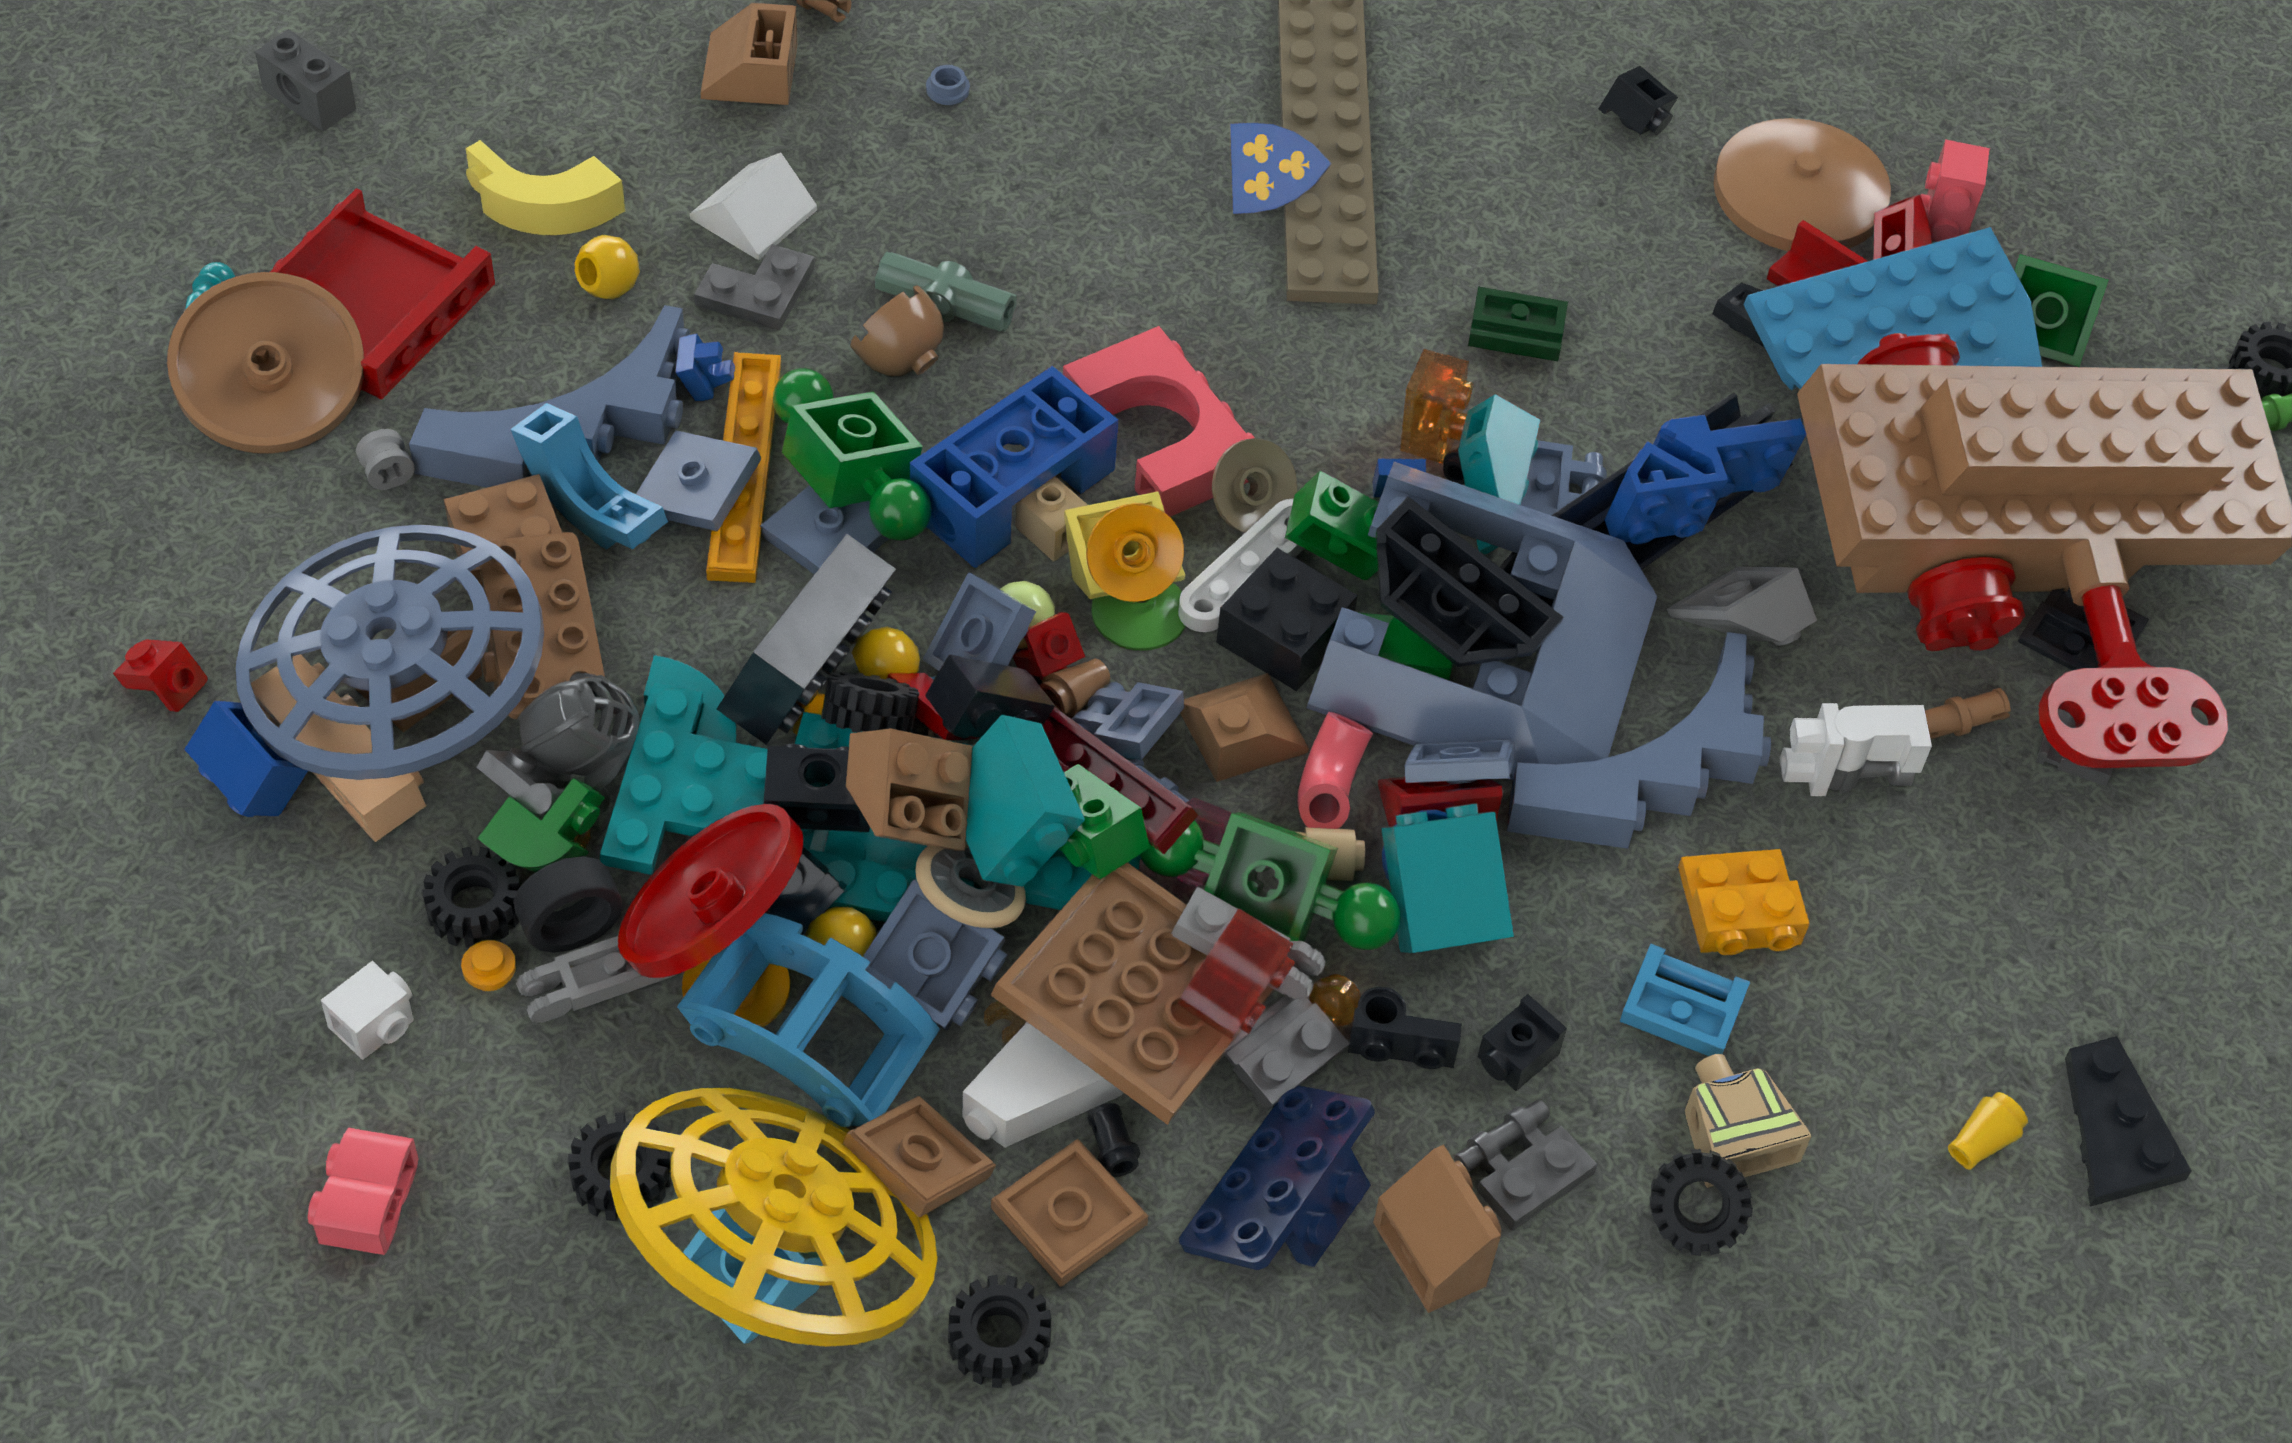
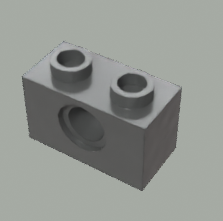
(305, 80)

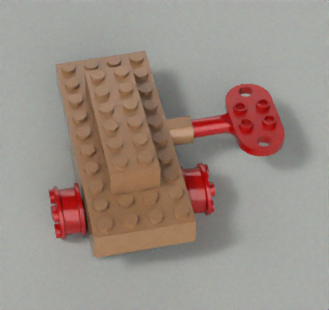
(2045, 484)

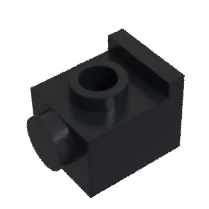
(1640, 101)
(1521, 1043)

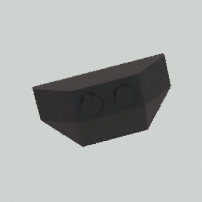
(1455, 592)

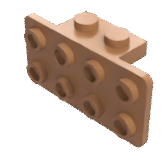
(561, 587)

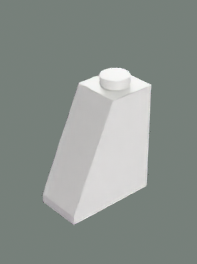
(1031, 1089)

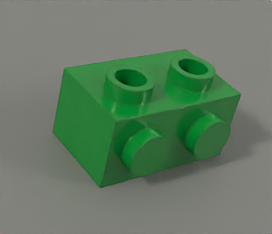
(1335, 524)
(1111, 829)

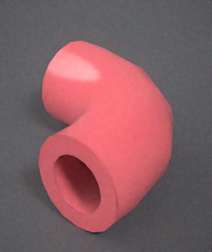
(1330, 772)

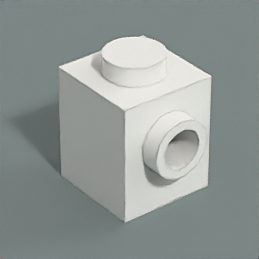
(369, 1009)

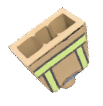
(1744, 1118)

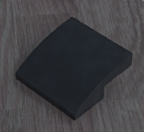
(2063, 633)

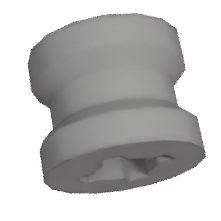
(385, 459)

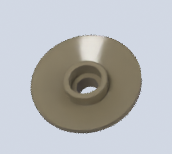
(1269, 476)

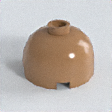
(902, 335)

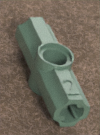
(950, 289)

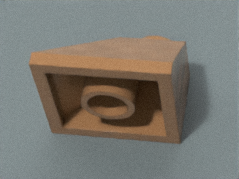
(1242, 727)

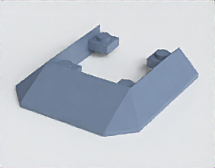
(1579, 675)

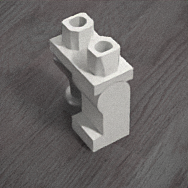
(1856, 745)

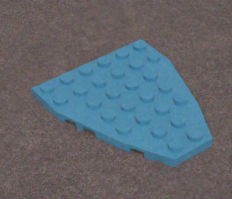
(1938, 288)

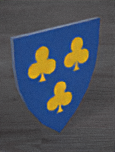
(1271, 166)

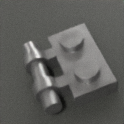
(1537, 1175)

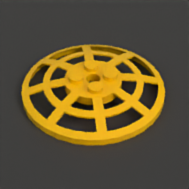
(782, 1199)

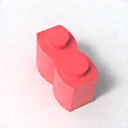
(364, 1191)

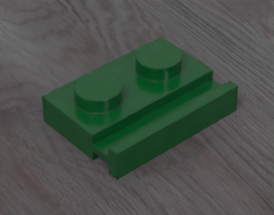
(1518, 323)

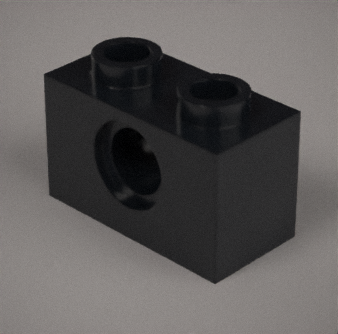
(788, 781)

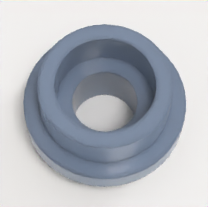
(947, 85)

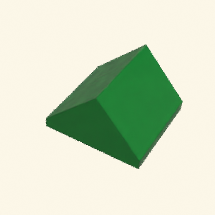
(2062, 306)

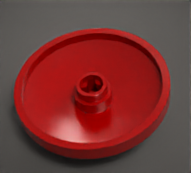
(710, 891)

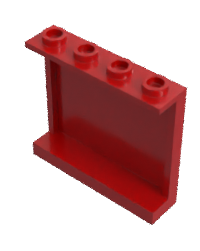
(391, 283)

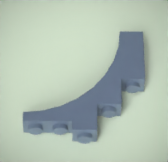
(628, 401)
(1610, 796)

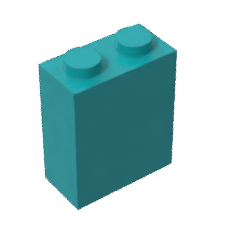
(1017, 802)
(1447, 879)

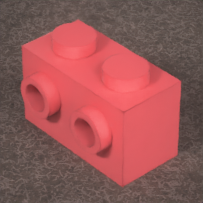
(1955, 189)

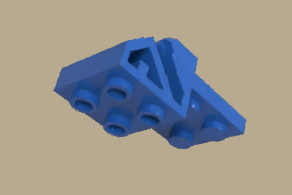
(1689, 468)

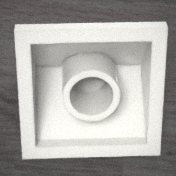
(757, 206)

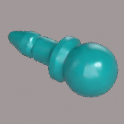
(209, 276)

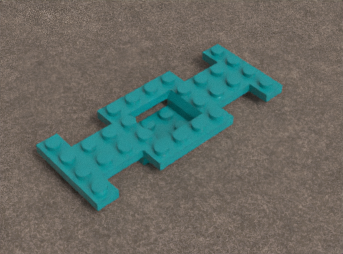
(693, 780)

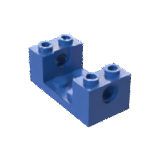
(979, 481)

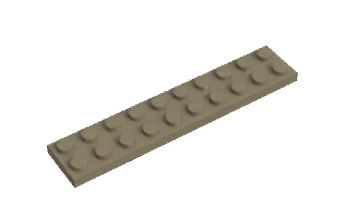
(1326, 102)

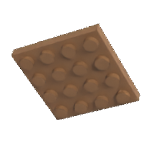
(1110, 989)

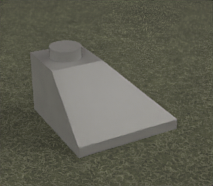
(1751, 601)

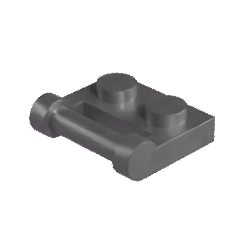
(529, 779)

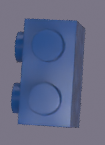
(241, 763)

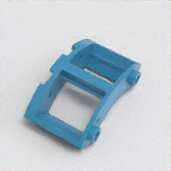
(835, 972)

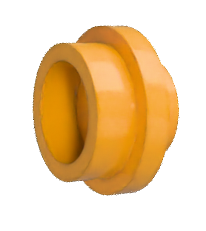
(488, 965)

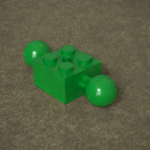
(852, 452)
(1363, 914)

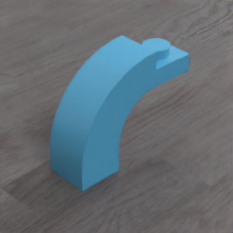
(578, 485)

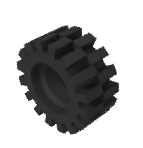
(2267, 344)
(869, 703)
(466, 873)
(601, 1143)
(1707, 1235)
(995, 1361)

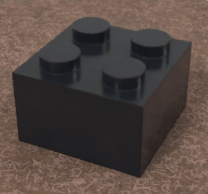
(1283, 618)

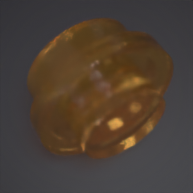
(1336, 998)

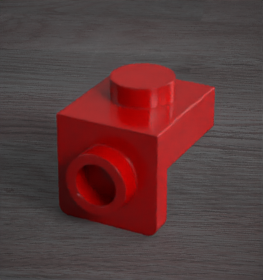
(1050, 646)
(162, 668)

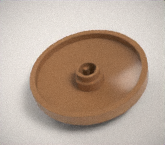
(1798, 172)
(266, 362)

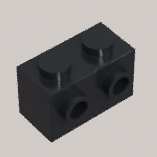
(977, 692)

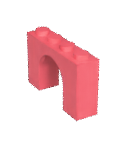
(1156, 373)

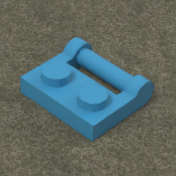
(1680, 1012)

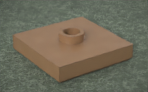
(919, 1156)
(1069, 1212)

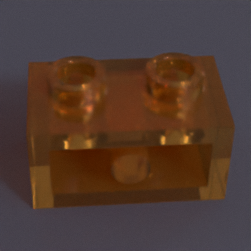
(1435, 405)

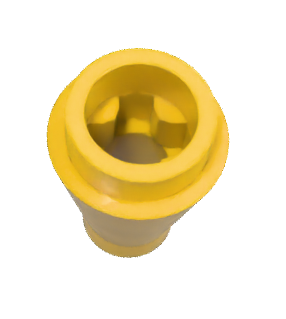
(1990, 1128)

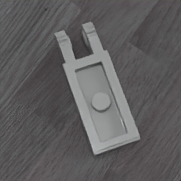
(1208, 917)
(587, 979)

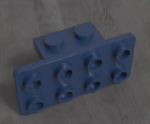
(1287, 1183)

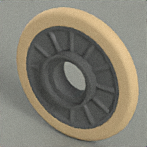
(989, 907)

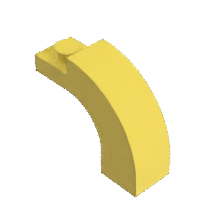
(544, 204)

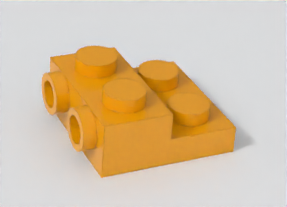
(1743, 902)

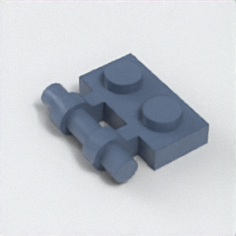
(1553, 471)
(1131, 719)

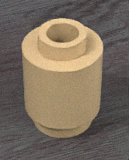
(1350, 852)

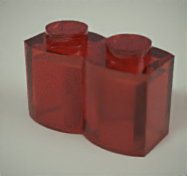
(1237, 975)

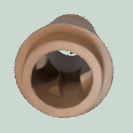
(1075, 685)

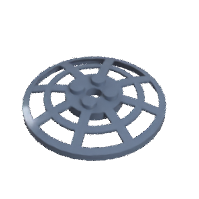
(389, 662)

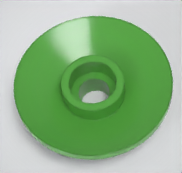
(1139, 624)

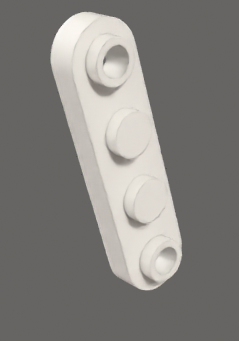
(1233, 568)

